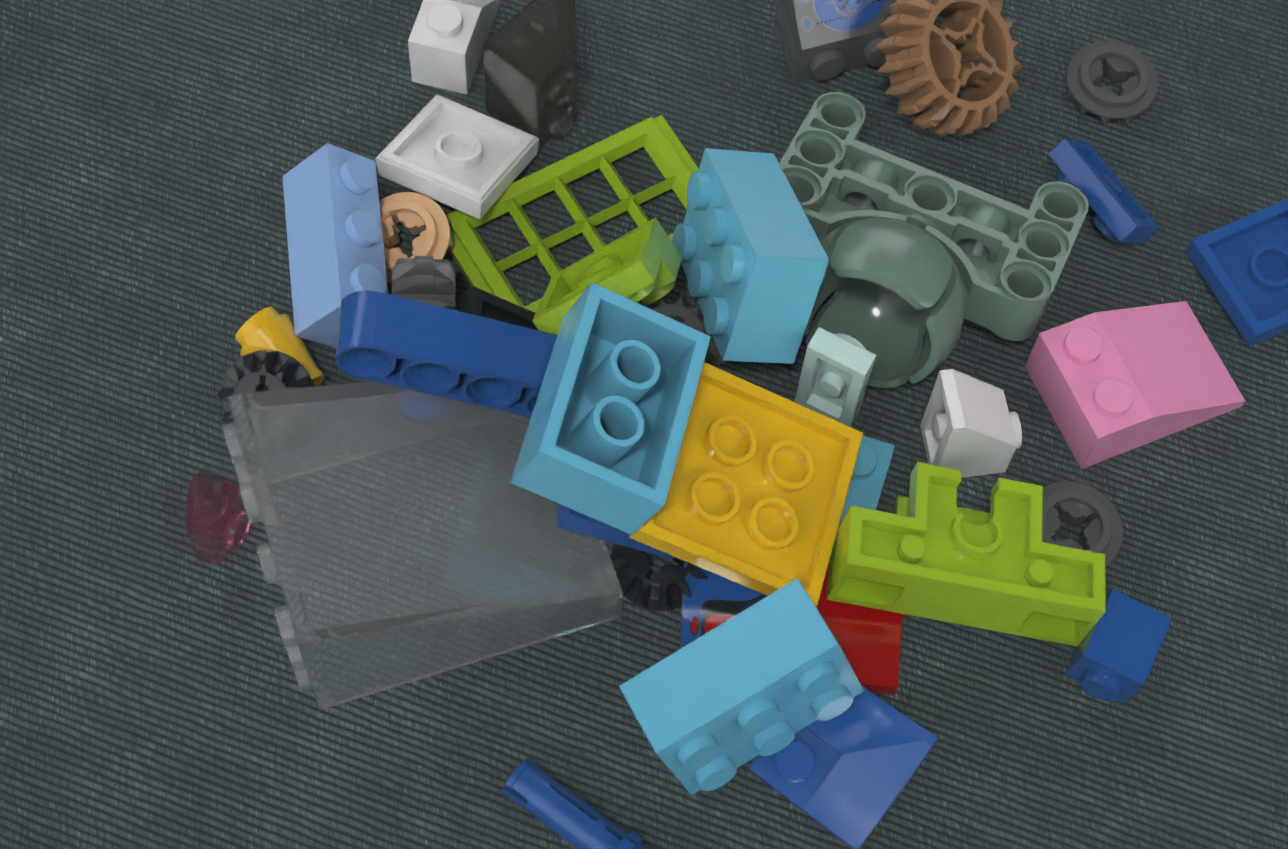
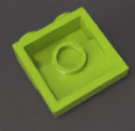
(634, 266)

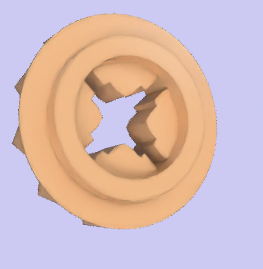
(419, 216)

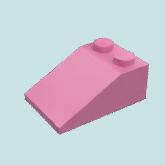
(1129, 378)

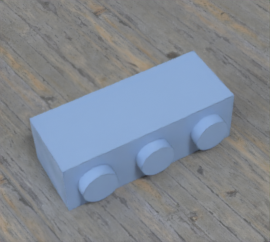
(332, 238)

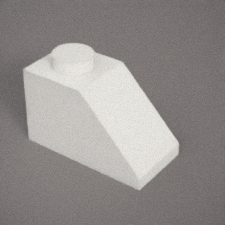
(449, 42)
(969, 426)

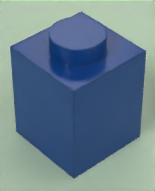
(1119, 649)

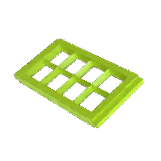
(487, 274)

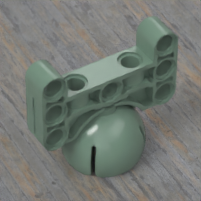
(920, 247)

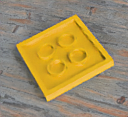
(755, 487)

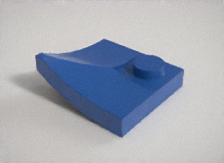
(849, 766)

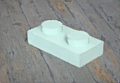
(835, 376)

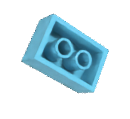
(749, 256)
(612, 410)
(742, 689)

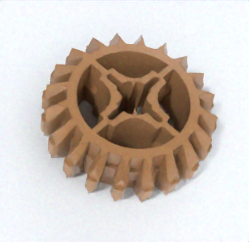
(934, 62)

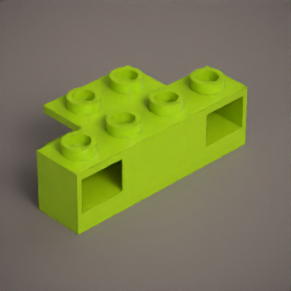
(968, 562)

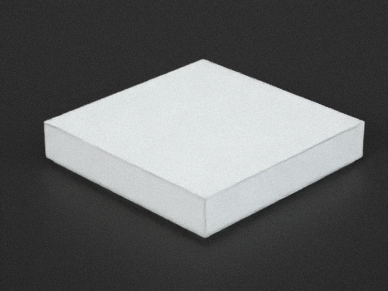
(457, 156)

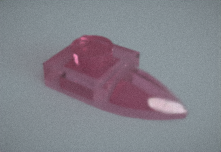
(215, 517)

